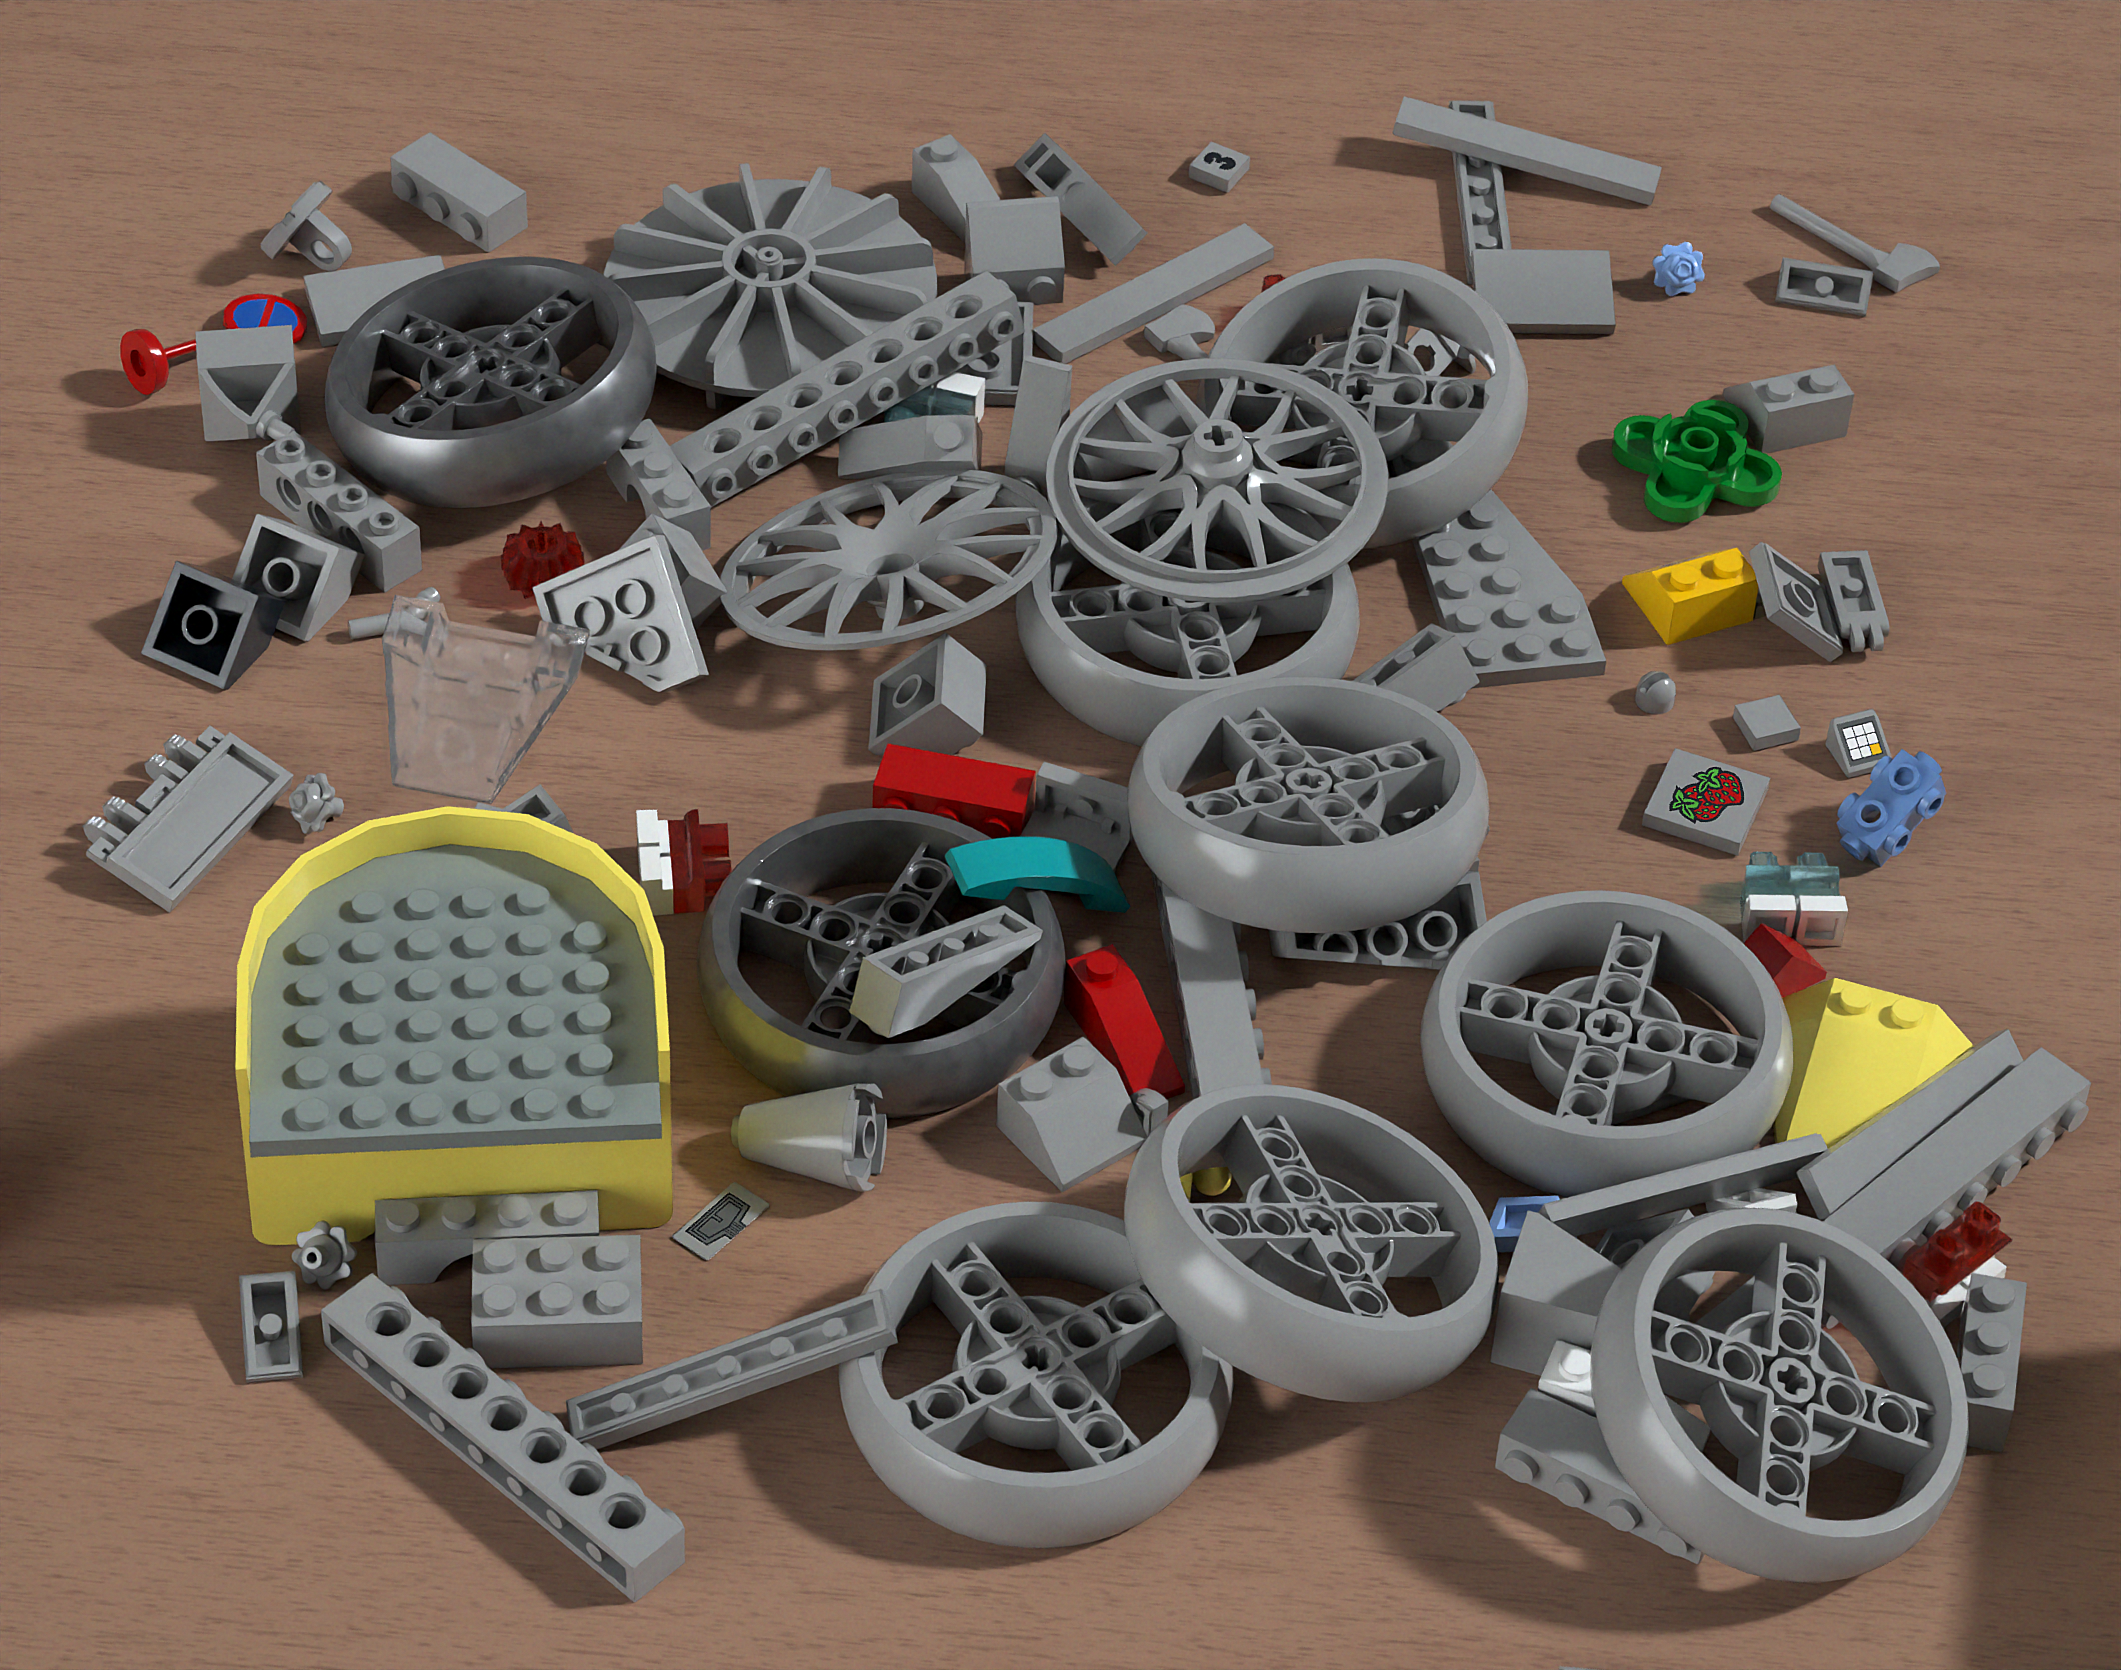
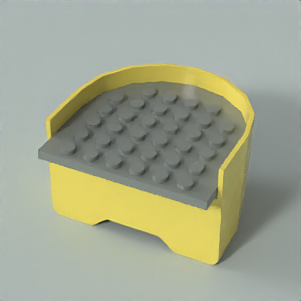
(450, 1021)

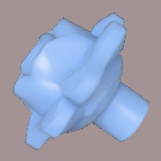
(1678, 269)

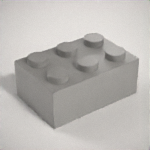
(557, 1301)

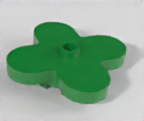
(1696, 460)

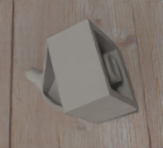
(247, 383)

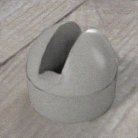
(1655, 693)

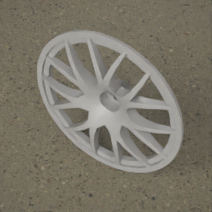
(1214, 478)
(892, 563)

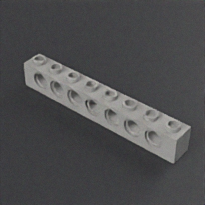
(850, 387)
(505, 1437)

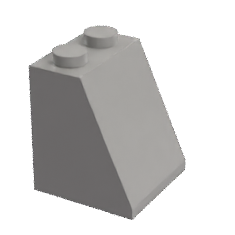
(1548, 1295)

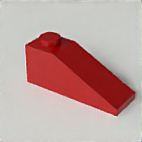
(1119, 1021)

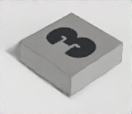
(1219, 167)

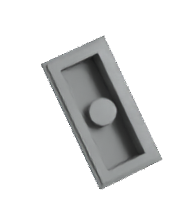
(1824, 286)

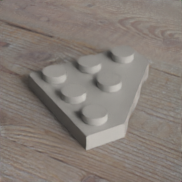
(632, 614)

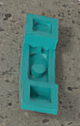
(999, 864)

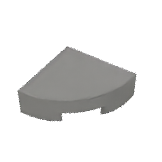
(1150, 1108)

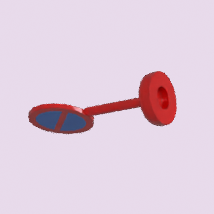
(147, 360)

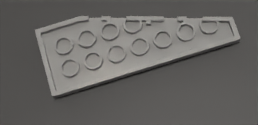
(1502, 592)

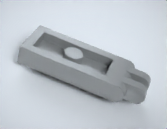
(1854, 598)

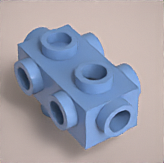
(1904, 793)

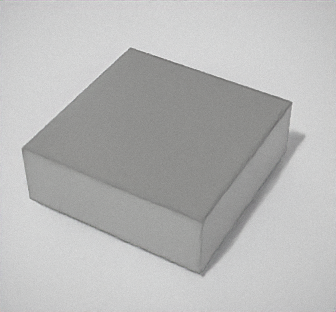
(1766, 722)

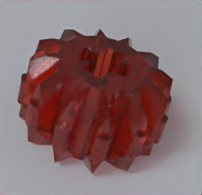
(539, 556)

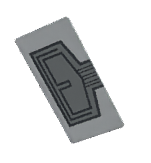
(720, 1221)

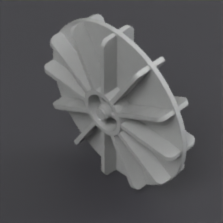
(767, 278)

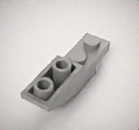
(1081, 199)

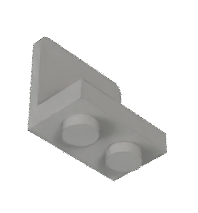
(1081, 812)

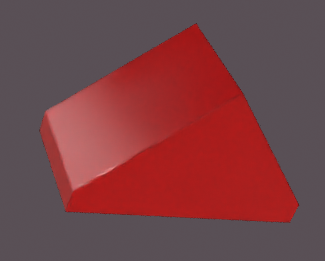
(1785, 960)

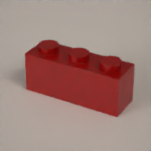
(966, 790)

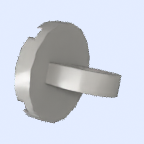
(307, 229)

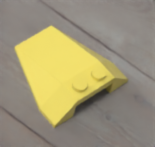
(1858, 1056)

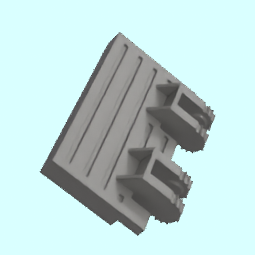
(192, 814)

